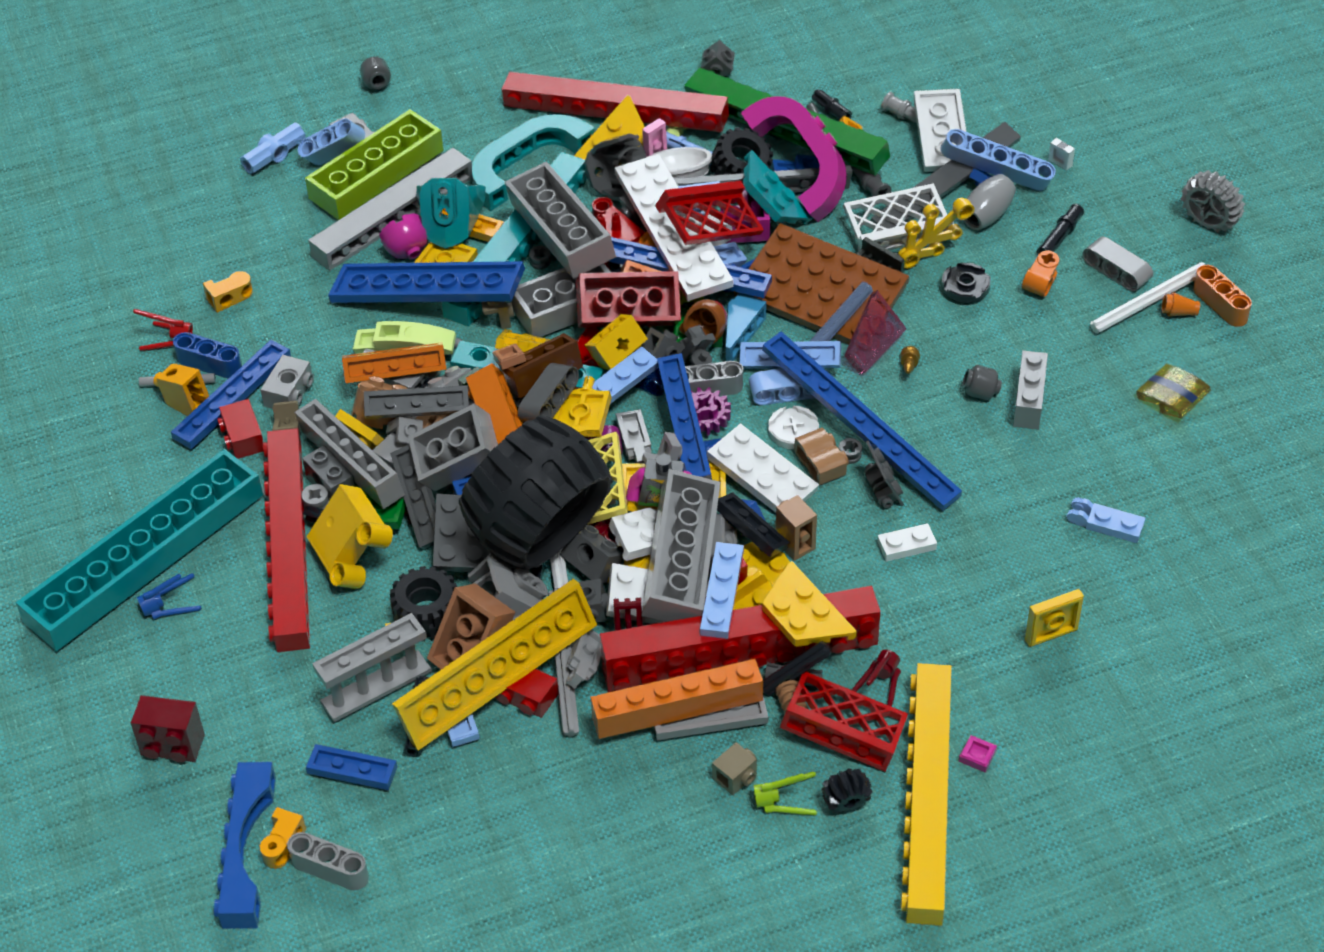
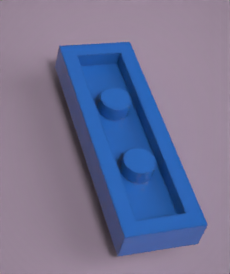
(351, 767)

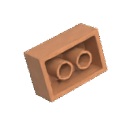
(467, 622)

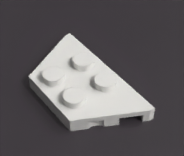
(634, 532)

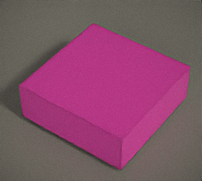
(978, 753)

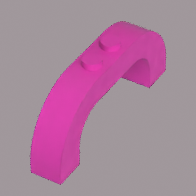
(831, 181)

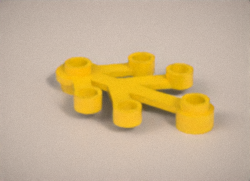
(933, 234)

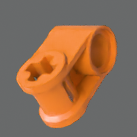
(1041, 274)

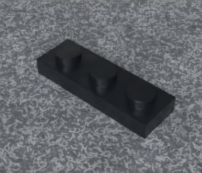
(751, 525)

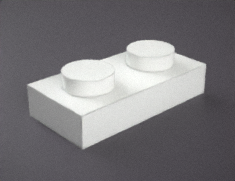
(907, 542)

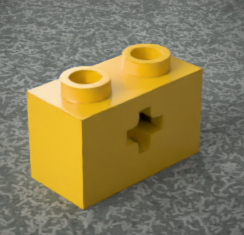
(604, 344)

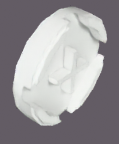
(791, 423)

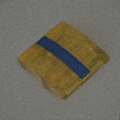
(1173, 390)

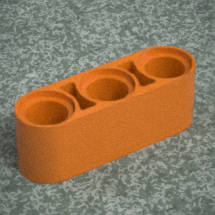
(1222, 295)

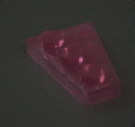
(874, 333)

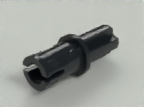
(830, 104)

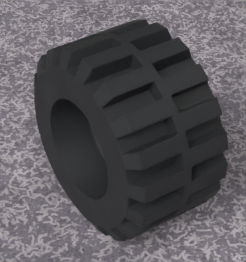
(738, 144)
(419, 587)

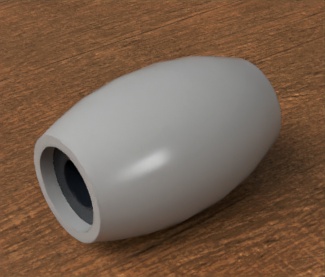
(990, 201)

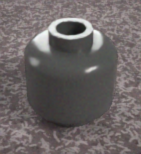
(375, 73)
(981, 382)

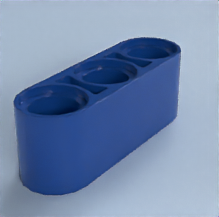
(206, 354)

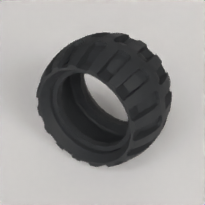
(535, 492)

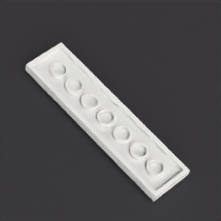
(698, 264)

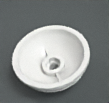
(686, 161)

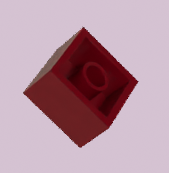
(167, 728)

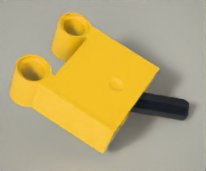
(344, 533)

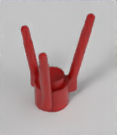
(175, 326)

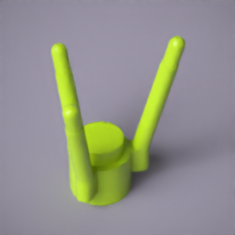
(768, 793)

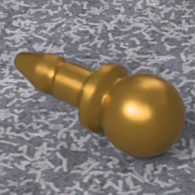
(909, 358)

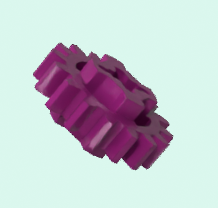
(707, 411)

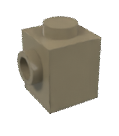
(735, 768)

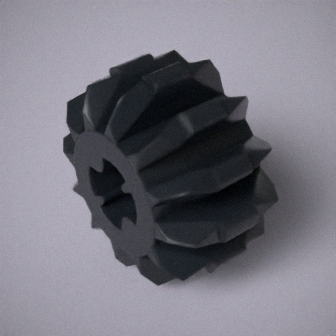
(846, 790)

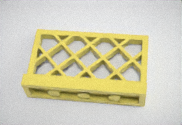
(617, 475)

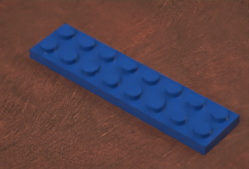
(427, 282)

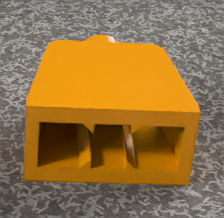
(181, 387)

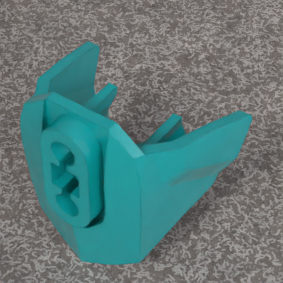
(460, 203)

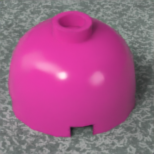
(404, 238)

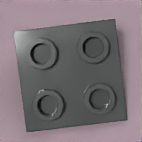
(882, 479)

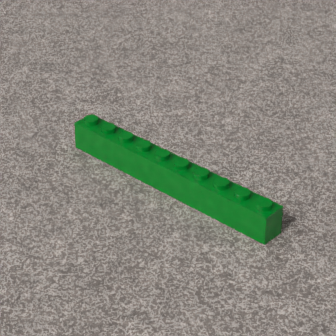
(854, 145)

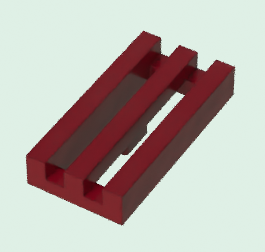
(627, 605)

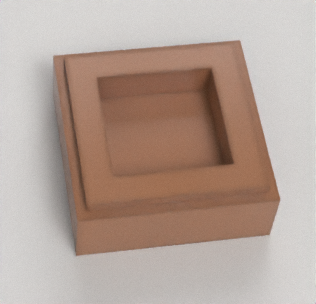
(509, 356)

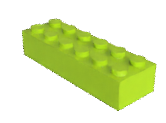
(374, 164)

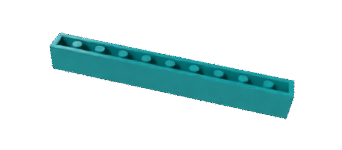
(515, 238)

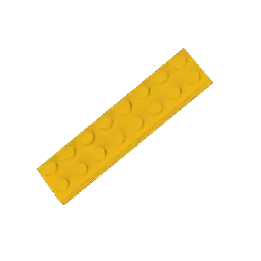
(494, 664)

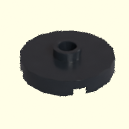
(966, 282)

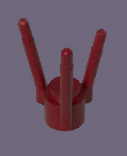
(883, 667)

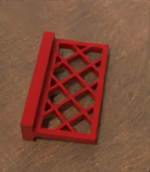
(703, 198)
(838, 734)

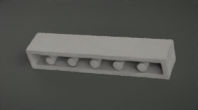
(366, 467)

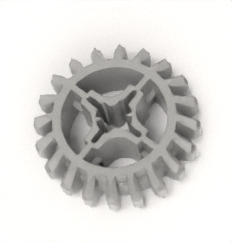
(1213, 201)

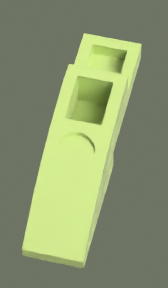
(403, 334)

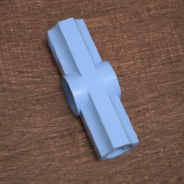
(272, 148)

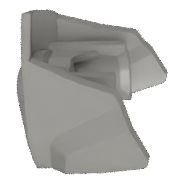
(509, 584)

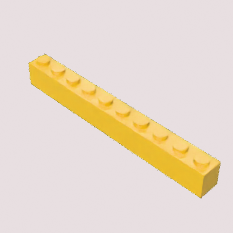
(928, 795)

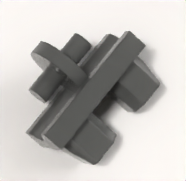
(697, 346)

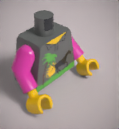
(646, 482)

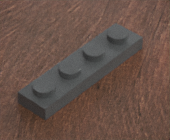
(415, 402)
(417, 497)

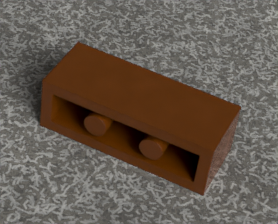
(557, 350)

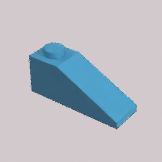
(744, 319)

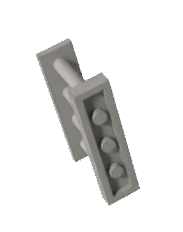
(366, 653)

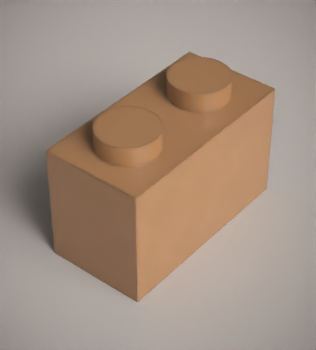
(797, 525)

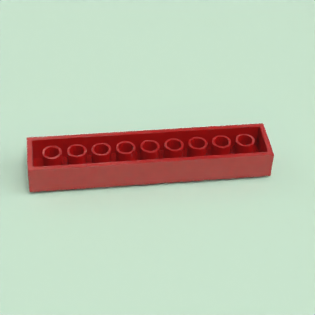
(677, 649)

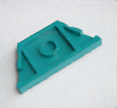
(771, 193)

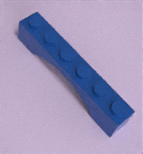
(239, 896)

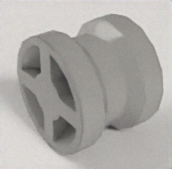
(315, 495)

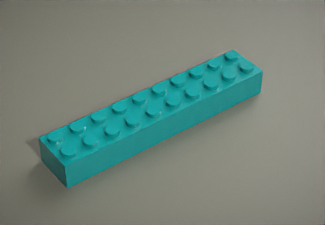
(139, 549)

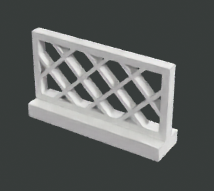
(893, 237)

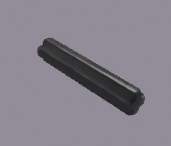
(796, 667)

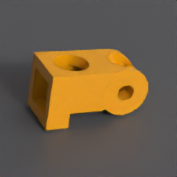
(228, 291)
(274, 847)

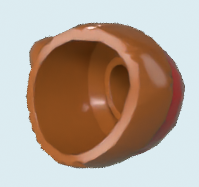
(707, 314)

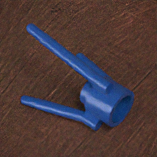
(152, 602)

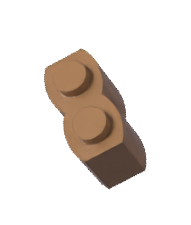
(821, 455)

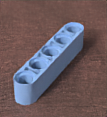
(1008, 157)

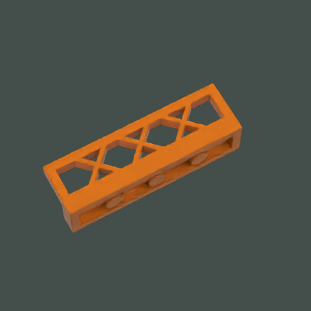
(394, 362)

